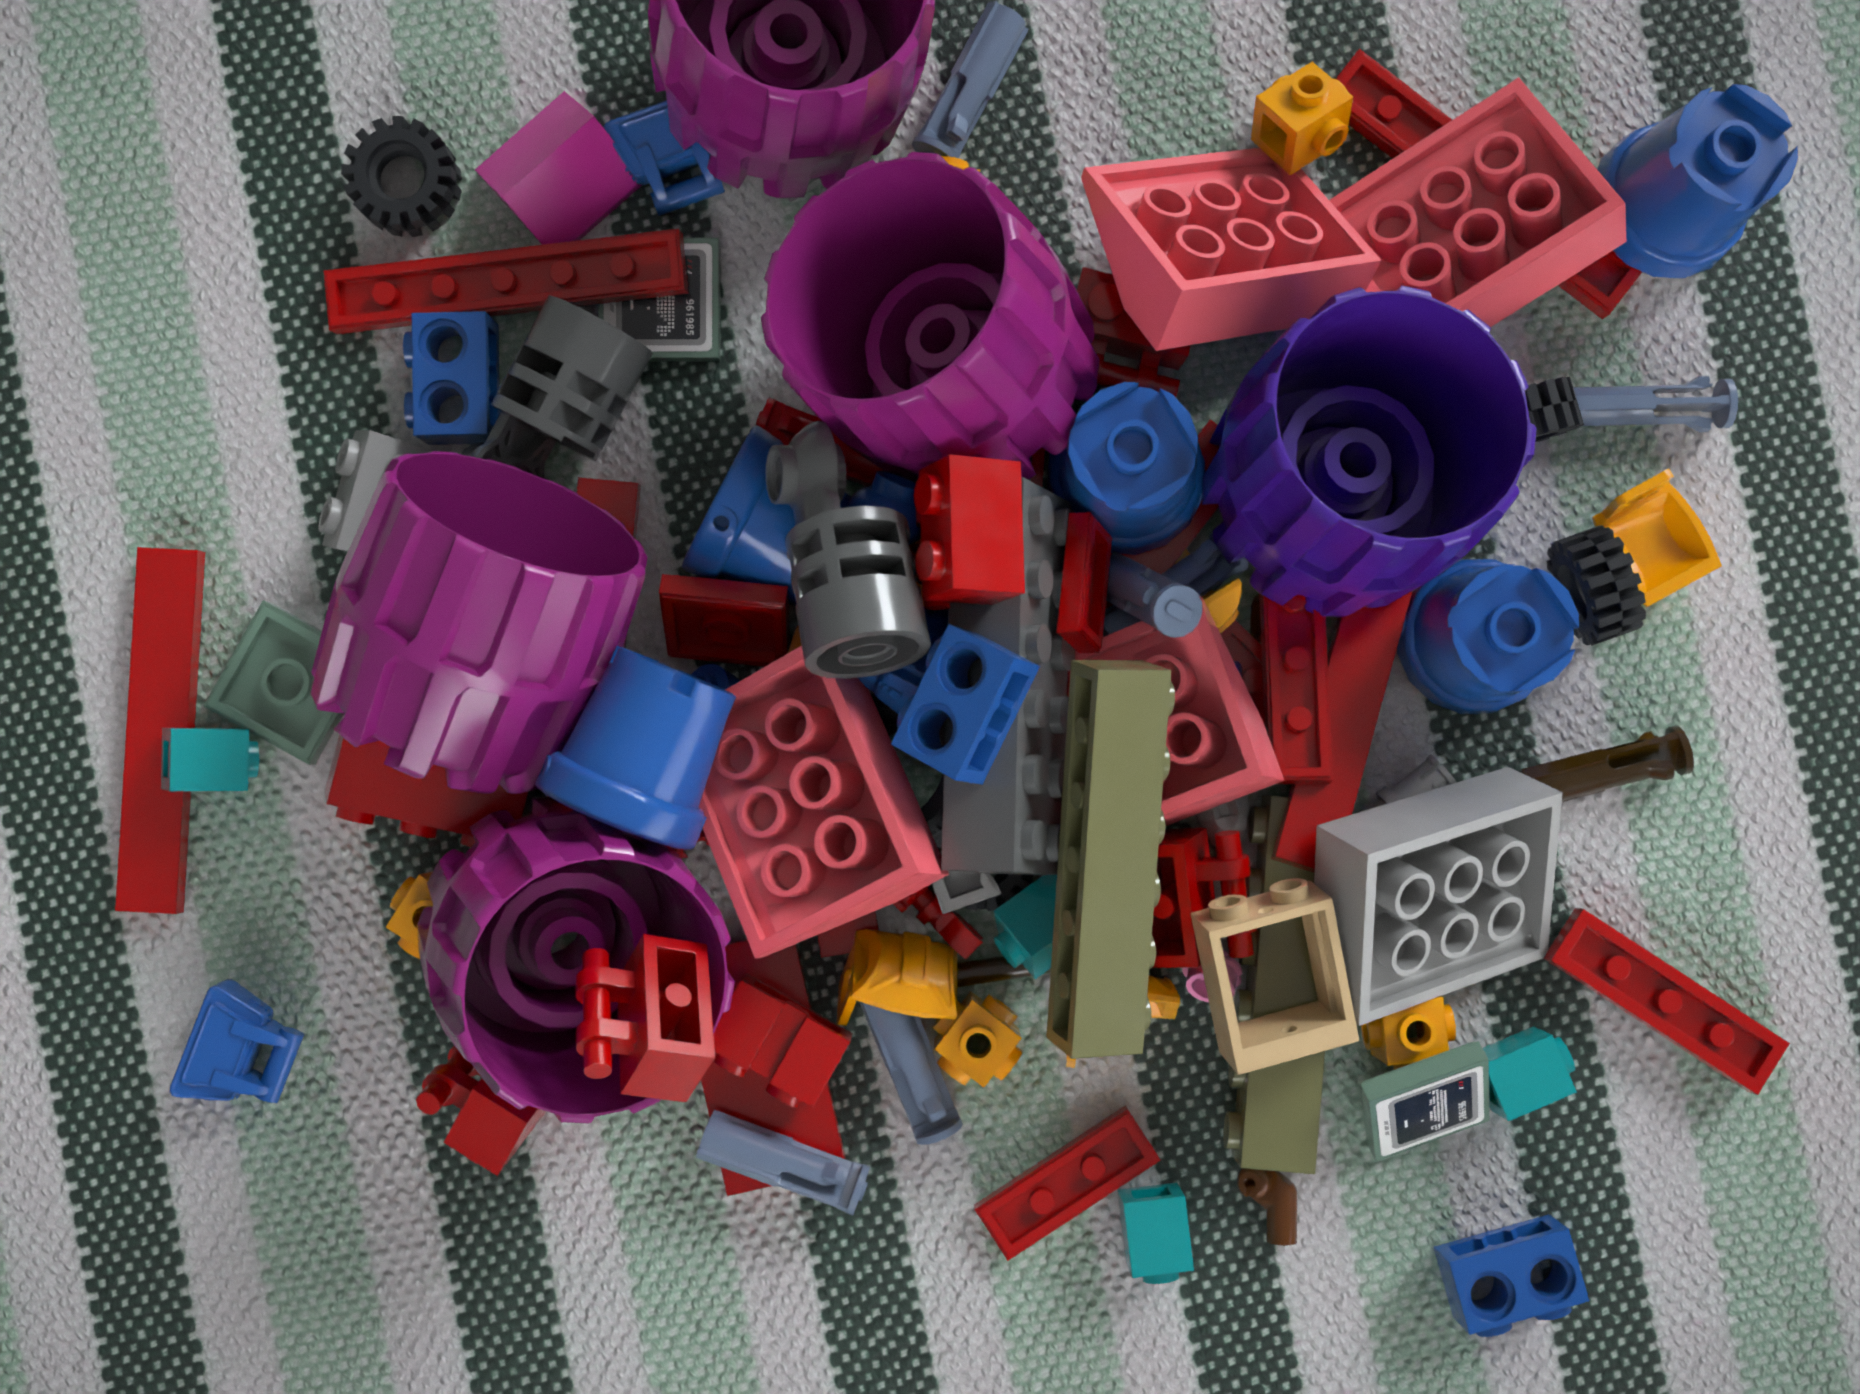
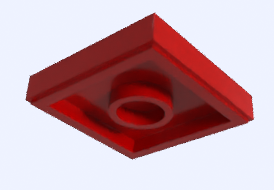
(724, 620)

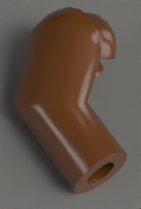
(1279, 1199)

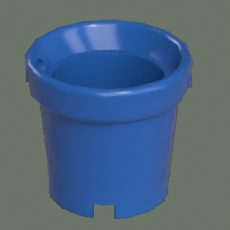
(1698, 179)
(1132, 466)
(742, 528)
(1486, 635)
(642, 751)

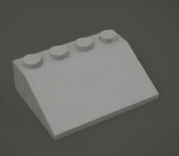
(1441, 888)

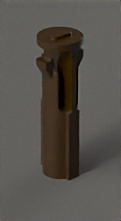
(1618, 765)

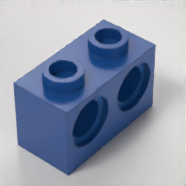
(471, 375)
(978, 713)
(1510, 1257)

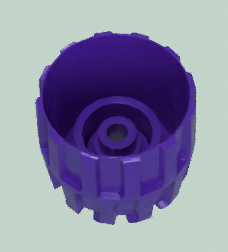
(1368, 450)

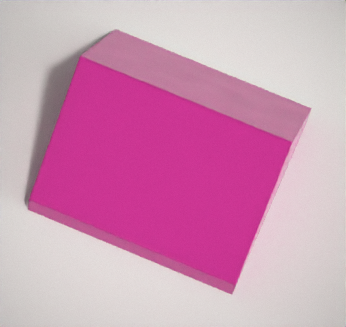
(559, 173)

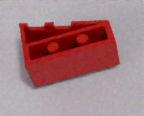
(367, 788)

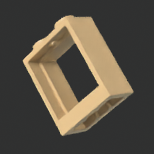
(1289, 1032)

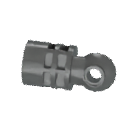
(562, 388)
(847, 564)

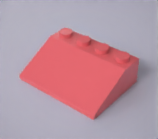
(1487, 209)
(1221, 245)
(1214, 730)
(811, 808)

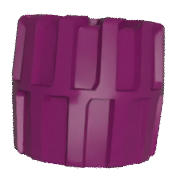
(788, 82)
(928, 319)
(474, 619)
(493, 933)

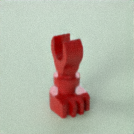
(950, 926)

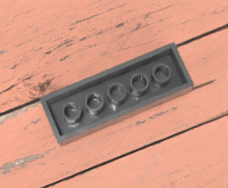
(1016, 813)

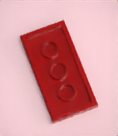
(746, 1095)

